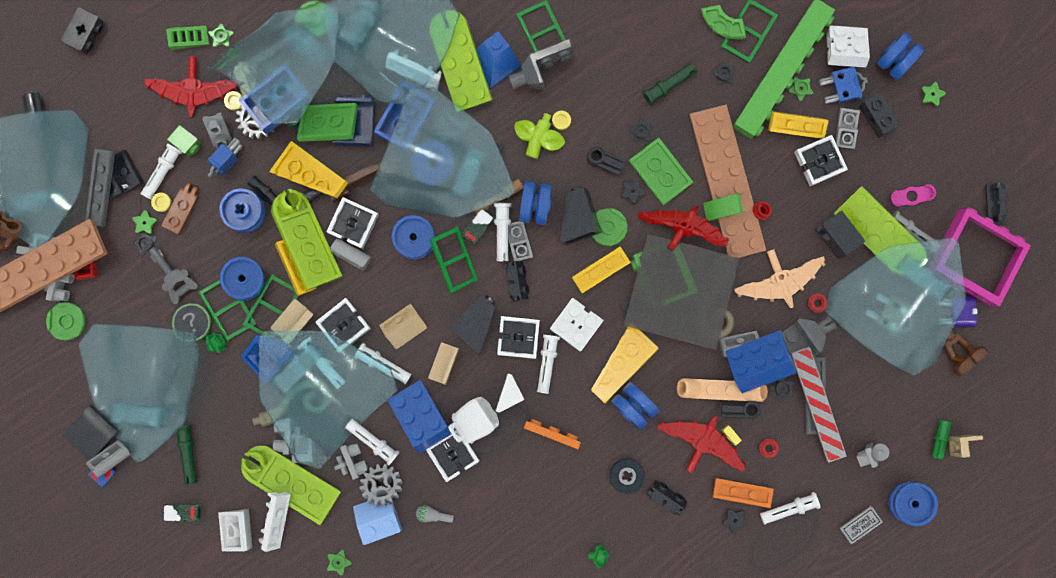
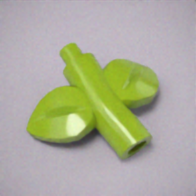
(538, 136)

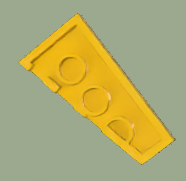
(306, 170)
(629, 356)

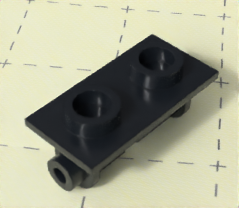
(997, 202)
(517, 272)
(675, 502)

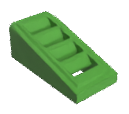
(187, 30)

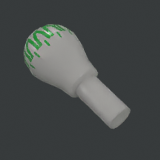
(427, 514)

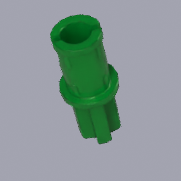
(941, 439)

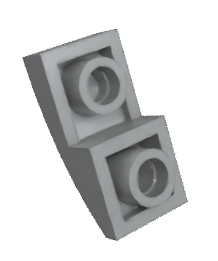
(847, 128)
(519, 241)

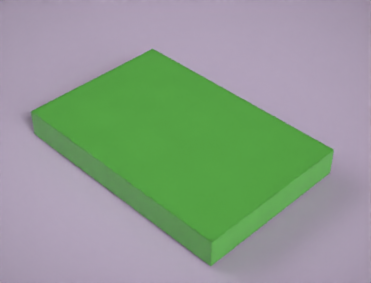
(328, 122)
(660, 171)

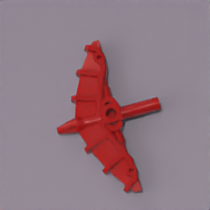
(190, 90)
(685, 225)
(705, 440)

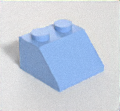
(375, 521)

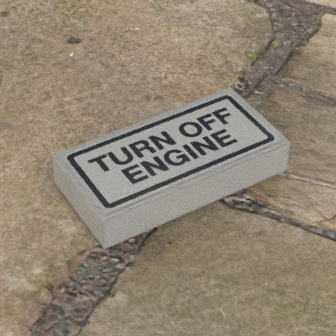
(860, 524)

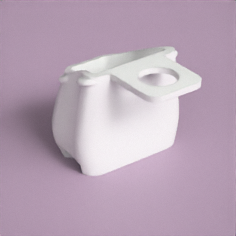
(474, 420)

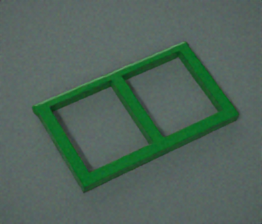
(551, 28)
(750, 31)
(442, 264)
(258, 300)
(215, 315)

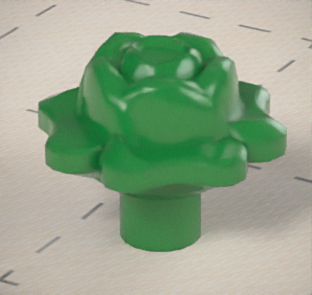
(215, 343)
(599, 556)

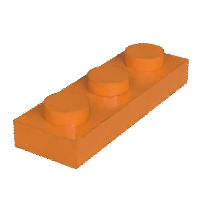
(552, 433)
(742, 492)

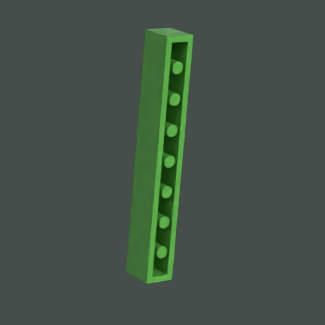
(783, 68)

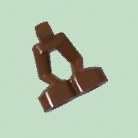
(10, 229)
(968, 362)

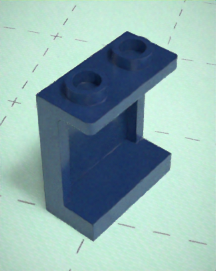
(364, 121)

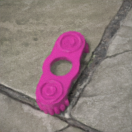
(924, 193)

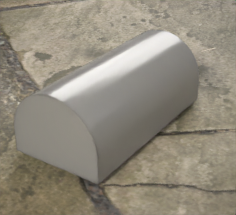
(350, 254)
(736, 340)
(108, 459)

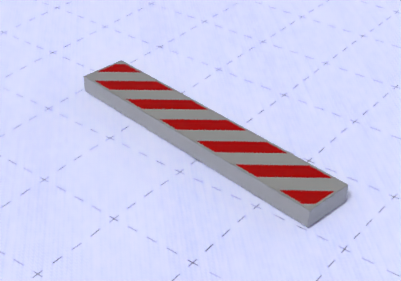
(818, 404)

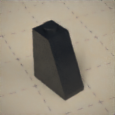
(578, 217)
(475, 323)

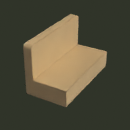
(292, 318)
(403, 326)
(443, 363)
(959, 444)

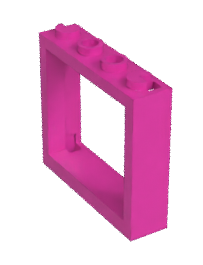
(1013, 266)

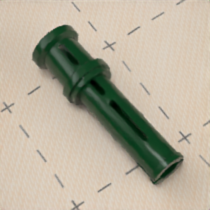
(662, 87)
(185, 444)

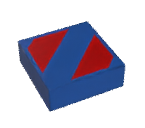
(103, 480)

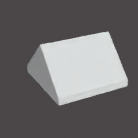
(510, 394)
(235, 530)

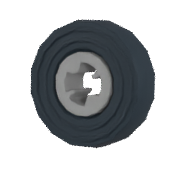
(631, 467)

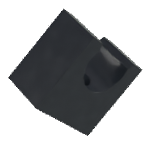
(840, 235)

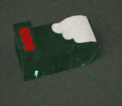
(478, 227)
(182, 512)

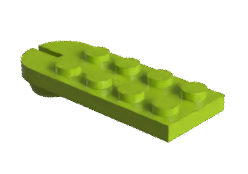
(464, 70)
(875, 222)
(304, 239)
(278, 474)

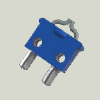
(847, 85)
(224, 158)

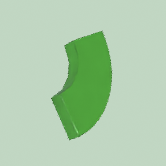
(723, 24)

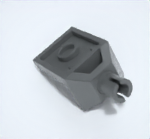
(544, 58)
(808, 333)

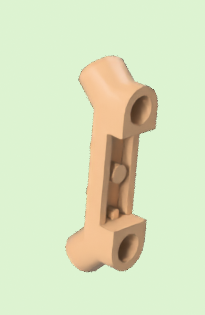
(718, 390)

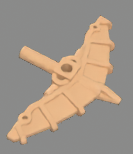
(783, 282)

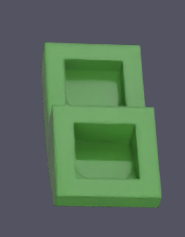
(723, 207)

